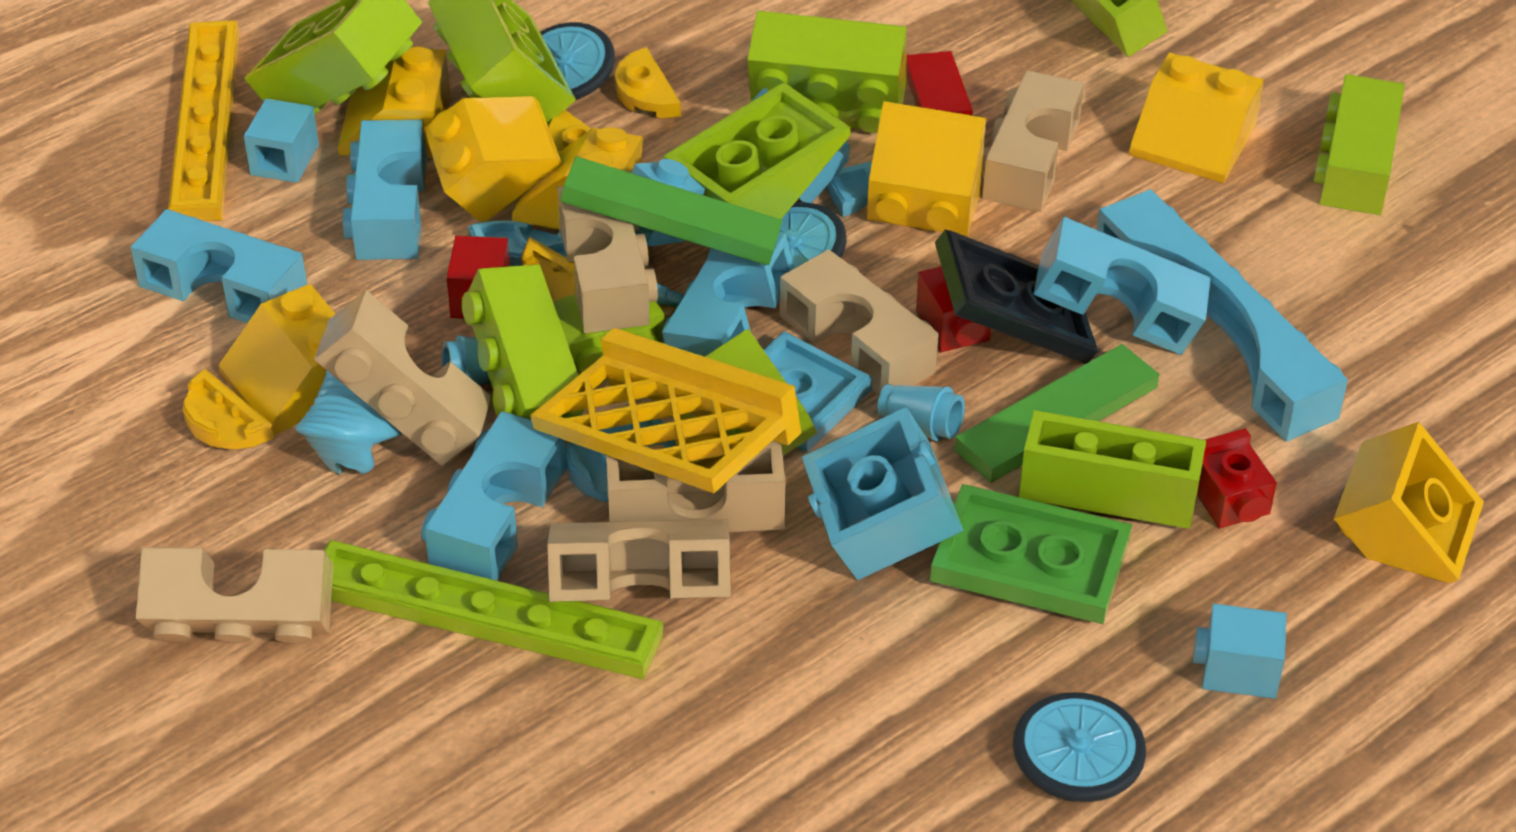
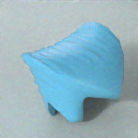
(344, 428)

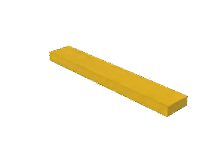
(205, 120)

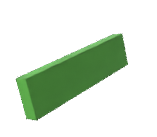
(671, 210)
(1085, 393)

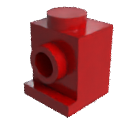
(1234, 480)

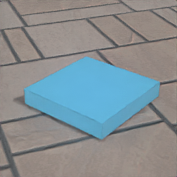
(821, 382)

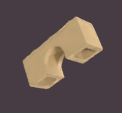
(1026, 142)
(608, 269)
(835, 298)
(369, 356)
(748, 500)
(600, 557)
(286, 600)

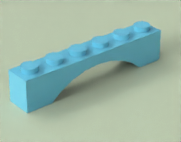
(1289, 377)

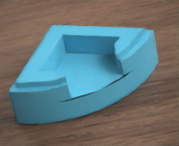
(850, 188)

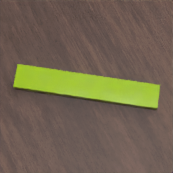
(493, 610)

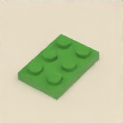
(1033, 554)

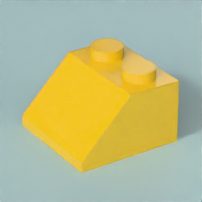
(412, 90)
(1197, 117)
(605, 146)
(491, 151)
(926, 168)
(275, 355)
(1409, 505)

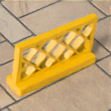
(679, 385)

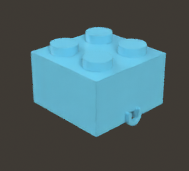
(881, 494)

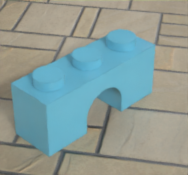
(385, 190)
(187, 252)
(1161, 295)
(718, 296)
(473, 525)

